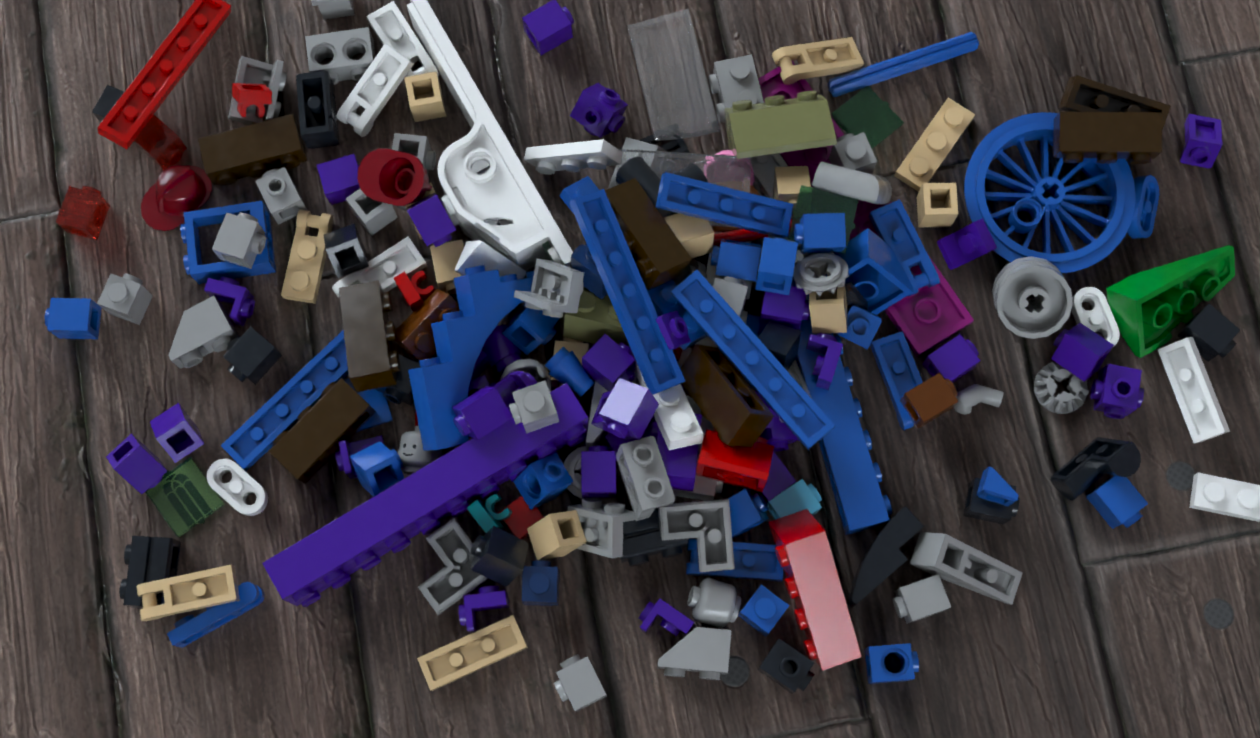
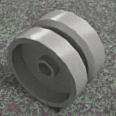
(1037, 316)

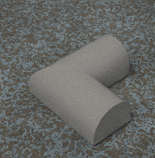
(852, 183)
(708, 523)
(455, 578)

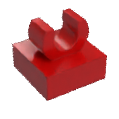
(251, 95)
(410, 289)

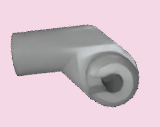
(975, 394)

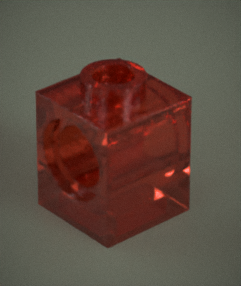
(169, 152)
(83, 212)

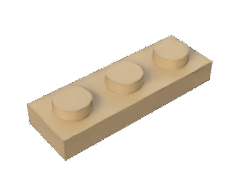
(934, 144)
(472, 653)

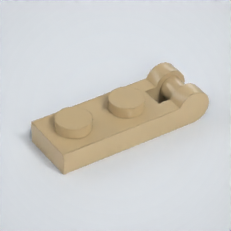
(817, 59)
(306, 258)
(189, 592)

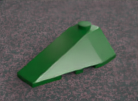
(1160, 298)

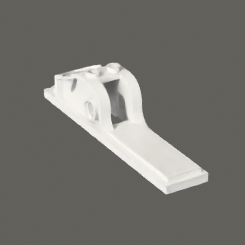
(481, 171)

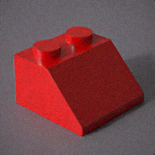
(737, 464)

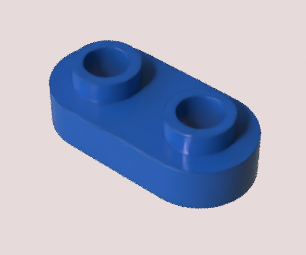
(1145, 207)

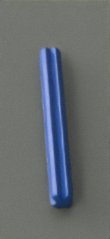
(903, 64)

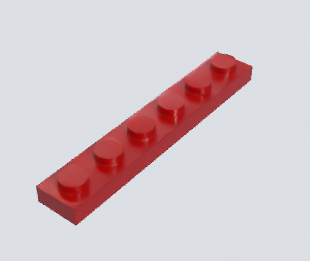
(163, 71)

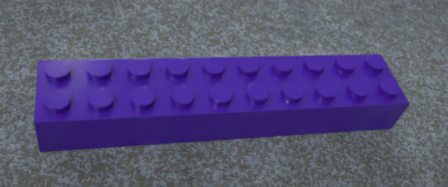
(420, 503)

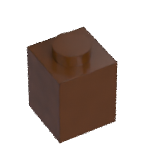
(930, 400)

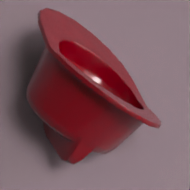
(393, 177)
(175, 192)

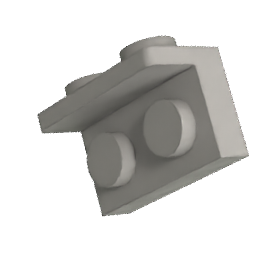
(644, 476)
(602, 526)

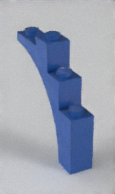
(458, 339)

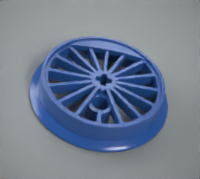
(1111, 179)

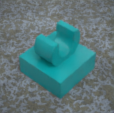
(485, 514)

